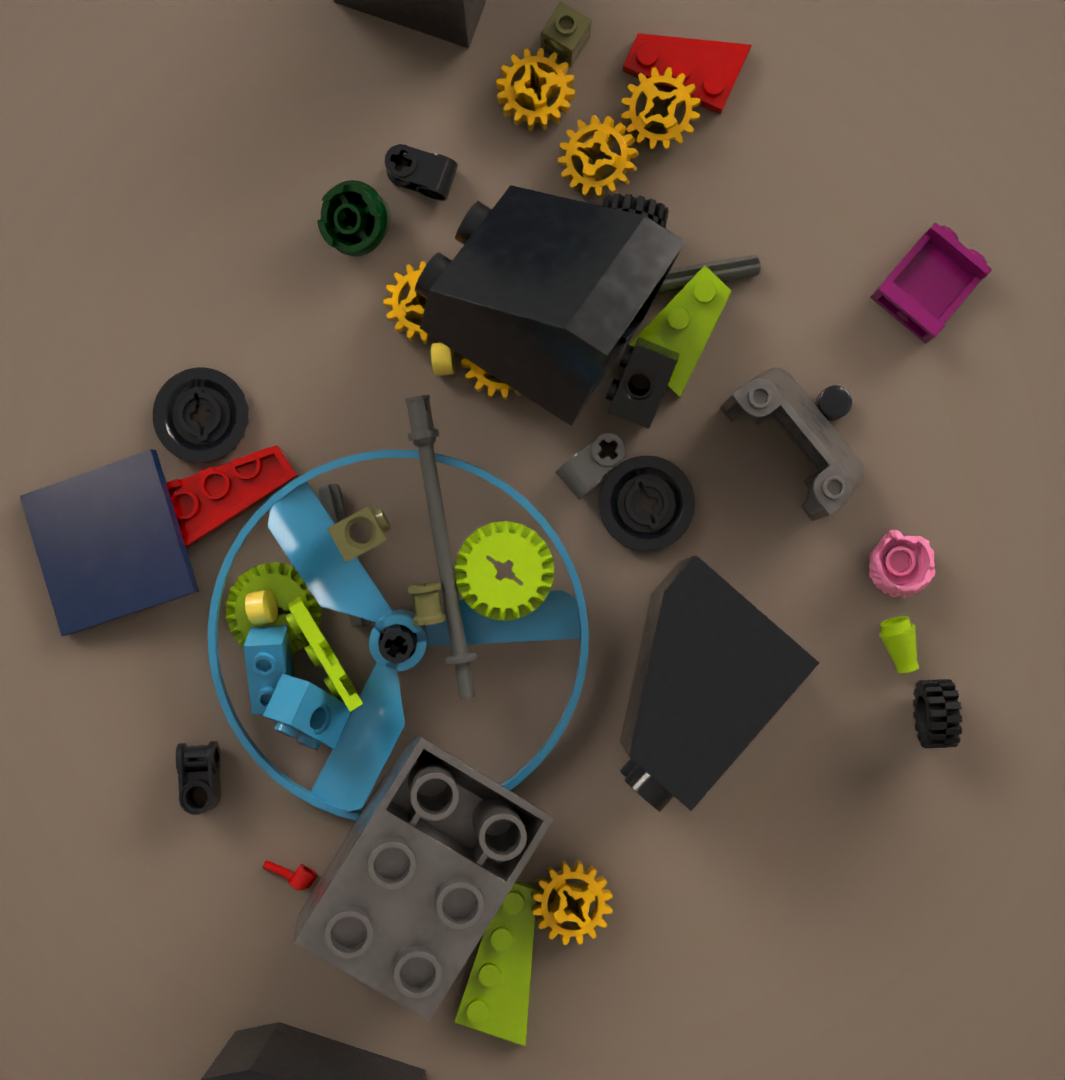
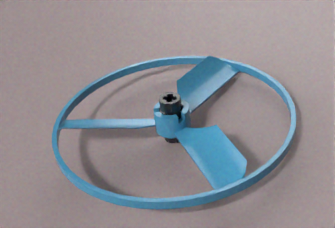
(373, 728)

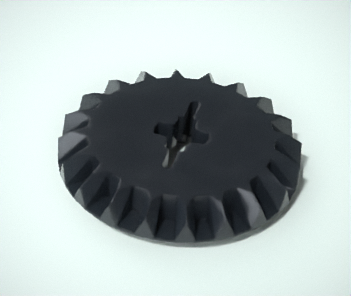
(180, 400)
(658, 480)

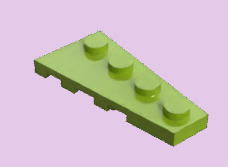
(501, 973)

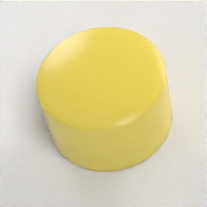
(442, 359)
(261, 607)

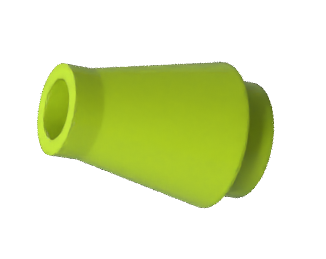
(900, 641)

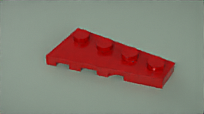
(227, 491)

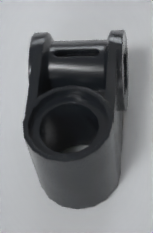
(426, 172)
(198, 773)

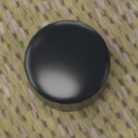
(834, 402)

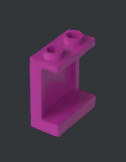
(931, 282)

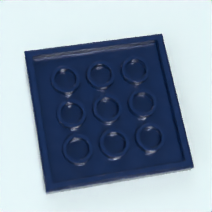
(109, 543)

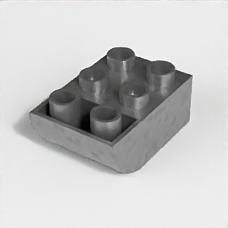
(420, 877)

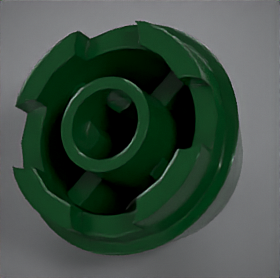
(354, 218)

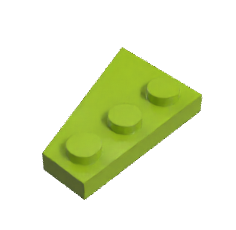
(688, 323)
(322, 653)

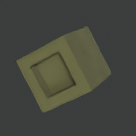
(566, 33)
(346, 542)

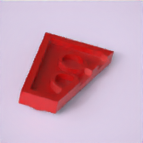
(706, 64)

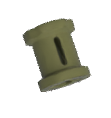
(426, 603)

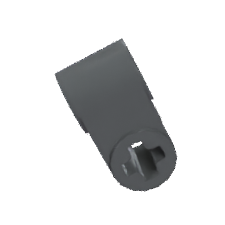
(586, 467)

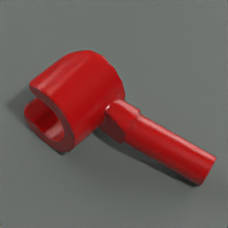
(299, 880)

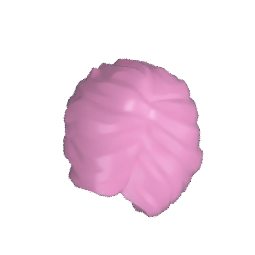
(901, 564)

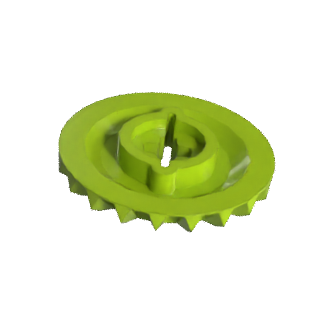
(284, 584)
(504, 598)

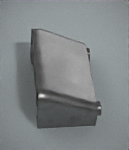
(836, 463)

